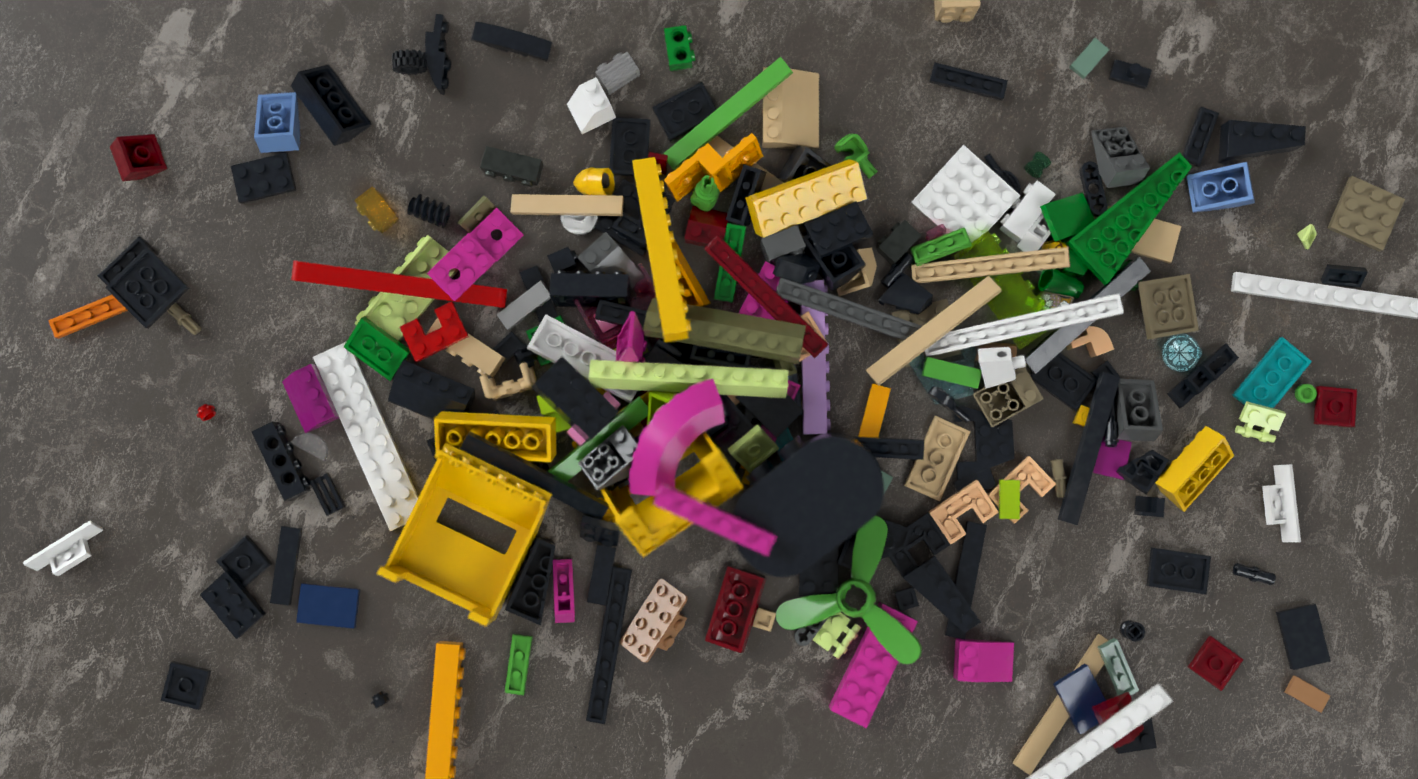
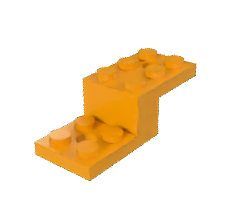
(709, 162)

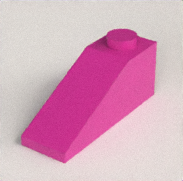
(563, 591)

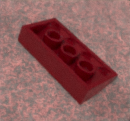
(735, 609)

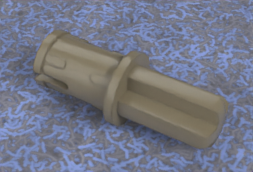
(184, 319)
(1059, 477)

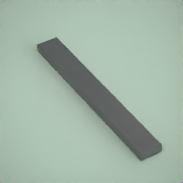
(846, 309)

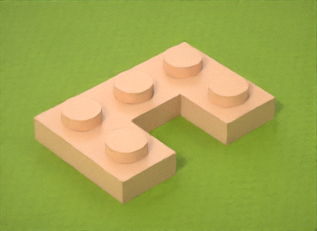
(1028, 473)
(969, 497)

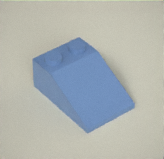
(277, 123)
(1221, 188)

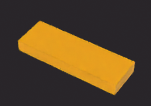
(874, 411)

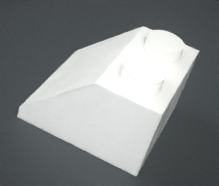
(590, 106)

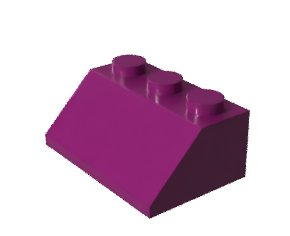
(310, 398)

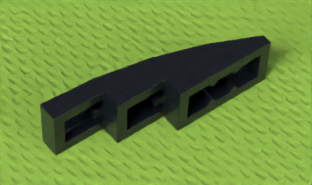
(511, 40)
(1202, 375)

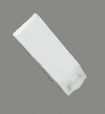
(1035, 236)

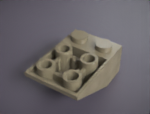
(1008, 398)

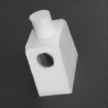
(999, 365)

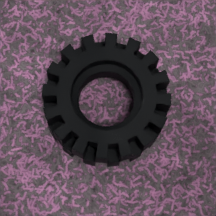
(409, 62)

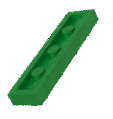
(725, 282)

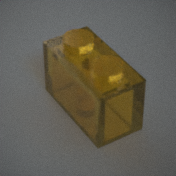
(376, 209)

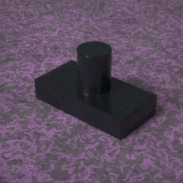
(1130, 74)

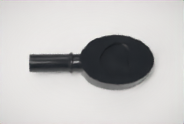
(1007, 176)
(947, 401)

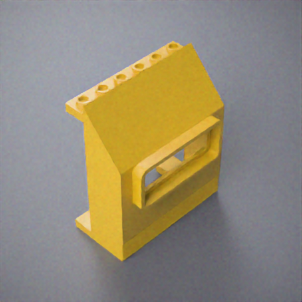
(650, 525)
(457, 564)

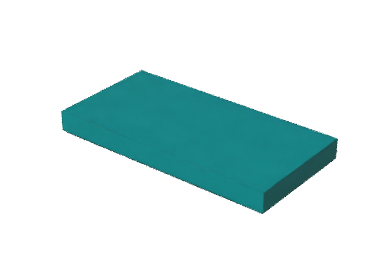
(1273, 375)

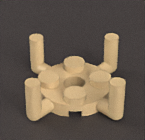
(509, 387)

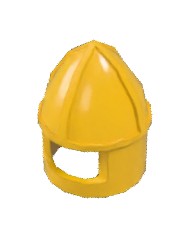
(590, 181)

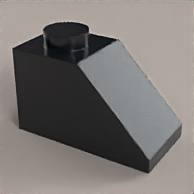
(797, 268)

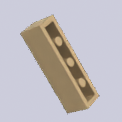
(474, 353)

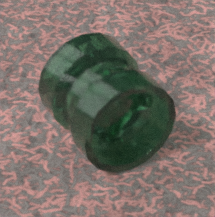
(1037, 165)

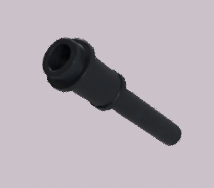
(1111, 429)

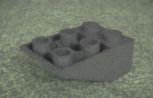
(1118, 157)
(610, 459)

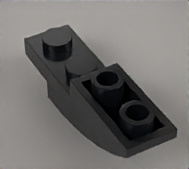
(436, 59)

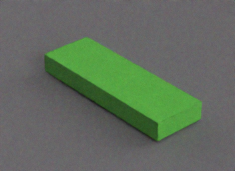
(941, 246)
(951, 372)
(518, 664)

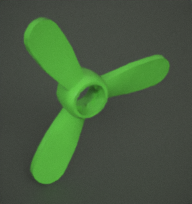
(816, 608)

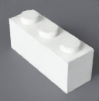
(1026, 211)

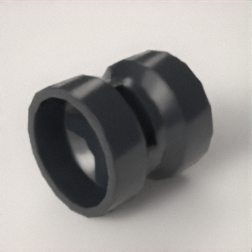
(1127, 630)

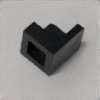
(1149, 506)

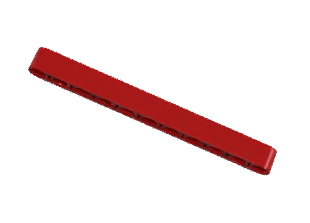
(393, 283)

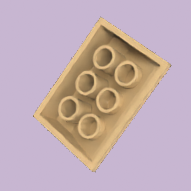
(792, 112)

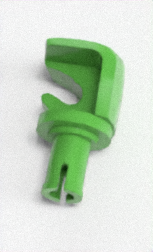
(859, 151)
(705, 194)

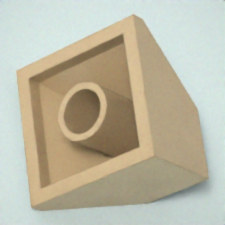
(863, 278)

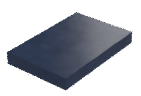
(328, 605)
(1078, 694)

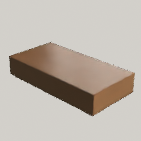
(1307, 694)

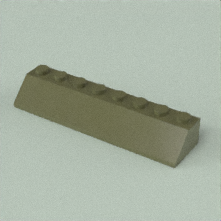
(735, 332)

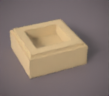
(764, 619)

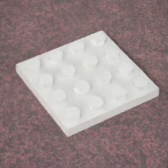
(965, 196)

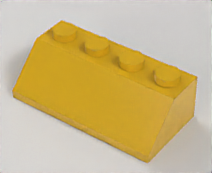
(1195, 468)

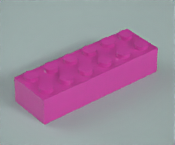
(867, 675)

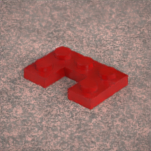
(427, 345)

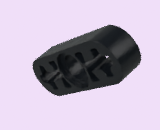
(1098, 182)

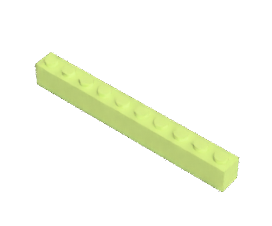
(679, 377)

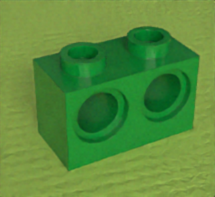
(675, 48)

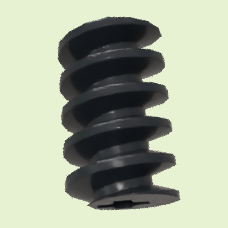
(429, 211)

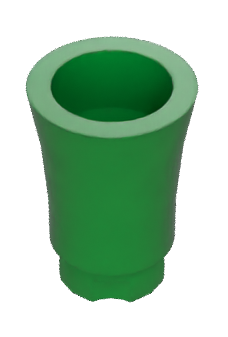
(1060, 283)

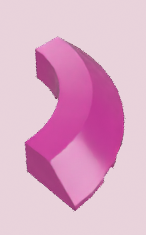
(670, 435)

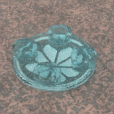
(1181, 352)

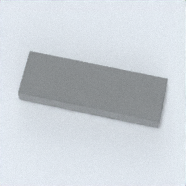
(524, 305)

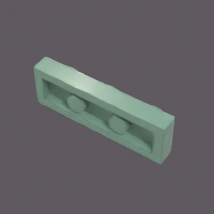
(1118, 667)

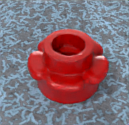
(206, 412)

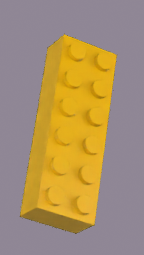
(806, 198)
(524, 436)

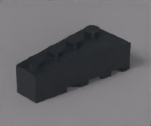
(531, 587)

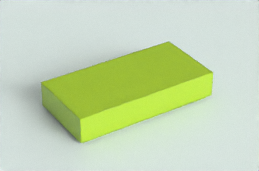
(1009, 499)

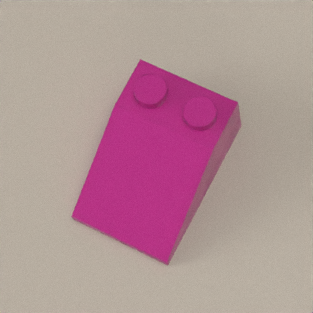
(631, 341)
(983, 660)

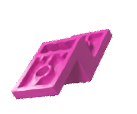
(475, 254)

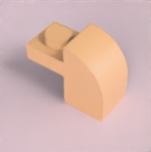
(1096, 341)

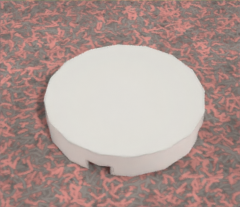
(579, 224)

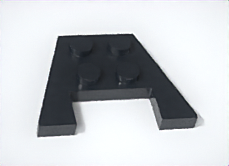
(992, 444)

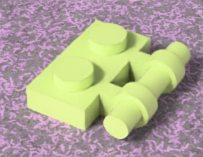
(1261, 416)
(831, 631)

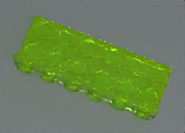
(1016, 293)

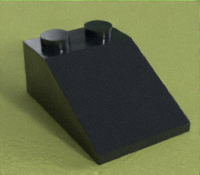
(801, 162)
(670, 353)

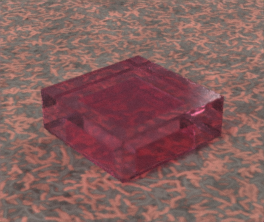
(936, 232)

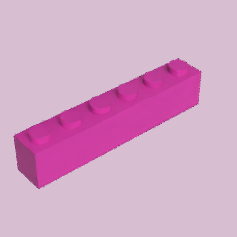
(714, 519)

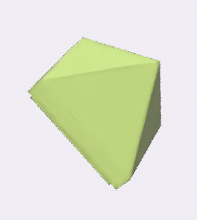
(1307, 236)

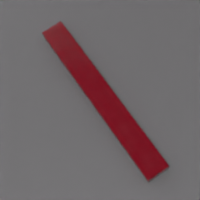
(763, 292)

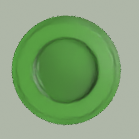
(1305, 393)

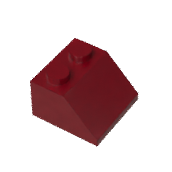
(137, 156)
(705, 226)
(1107, 709)

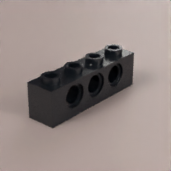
(264, 438)

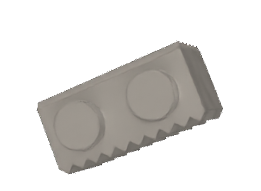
(617, 72)

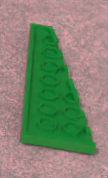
(1116, 232)

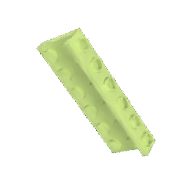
(394, 310)

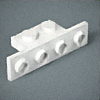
(1281, 503)
(67, 551)

